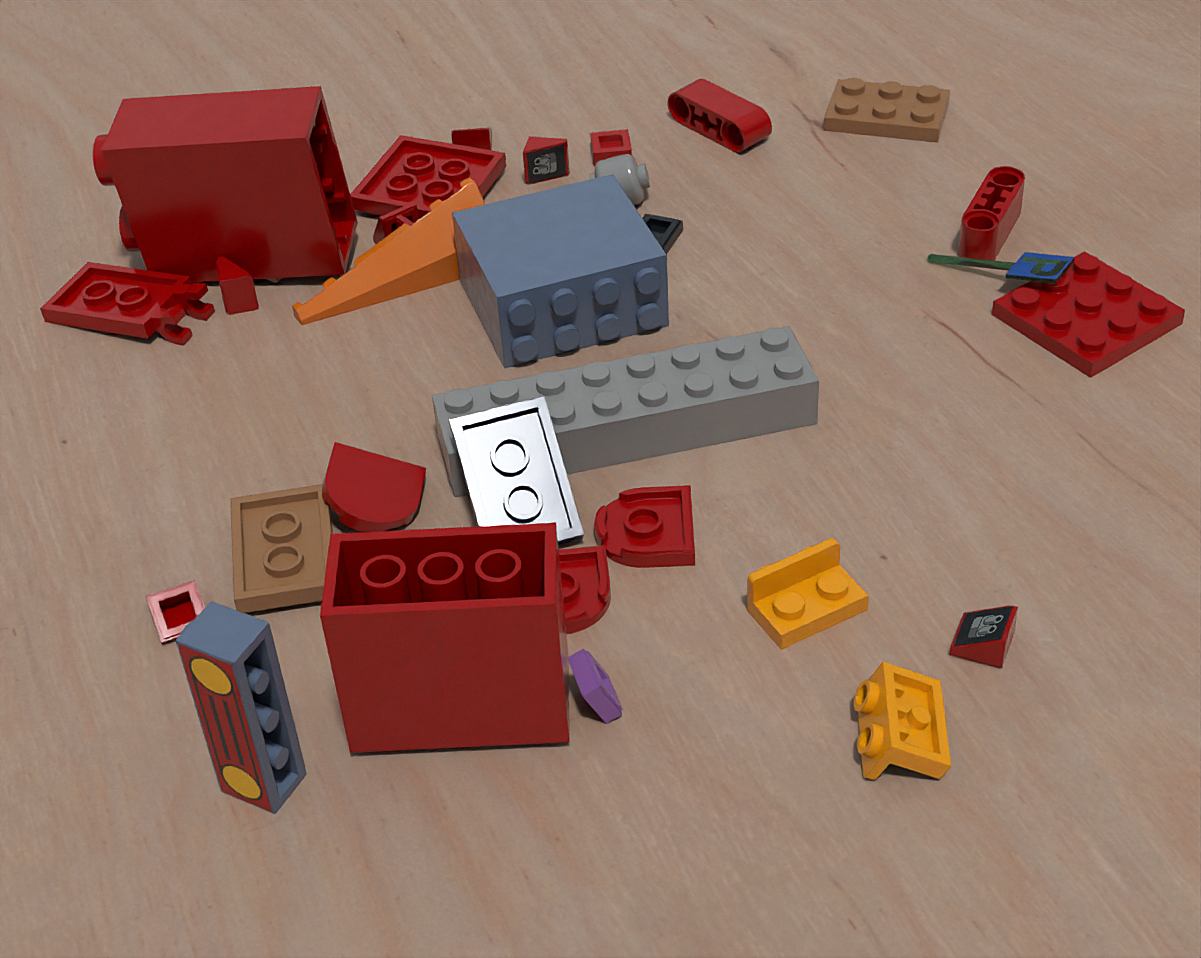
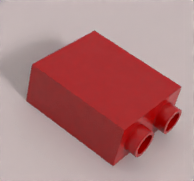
(232, 180)

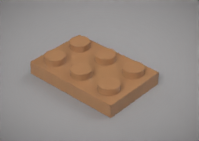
(887, 110)
(279, 548)

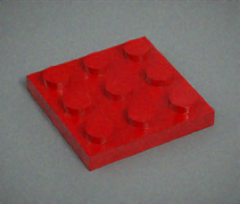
(422, 173)
(1089, 315)

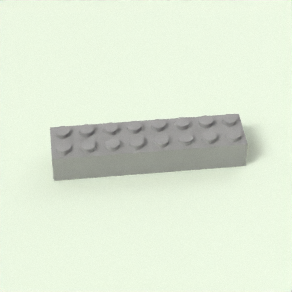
(655, 401)

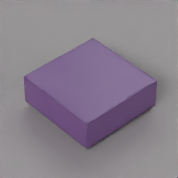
(595, 685)

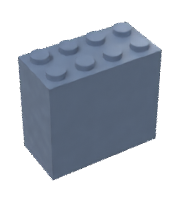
(561, 270)

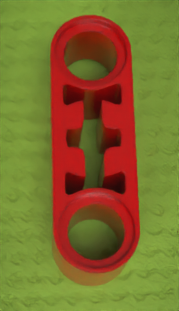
(719, 115)
(992, 213)

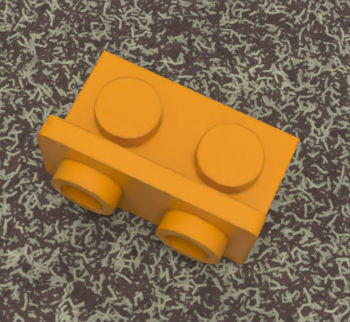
(804, 594)
(901, 722)

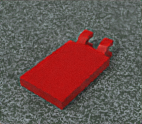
(128, 302)

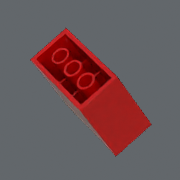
(448, 637)

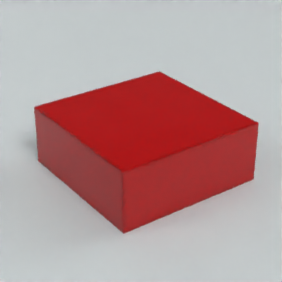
(610, 144)

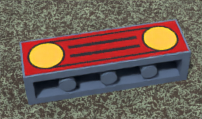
(242, 705)

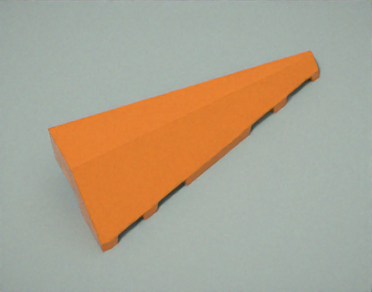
(398, 265)

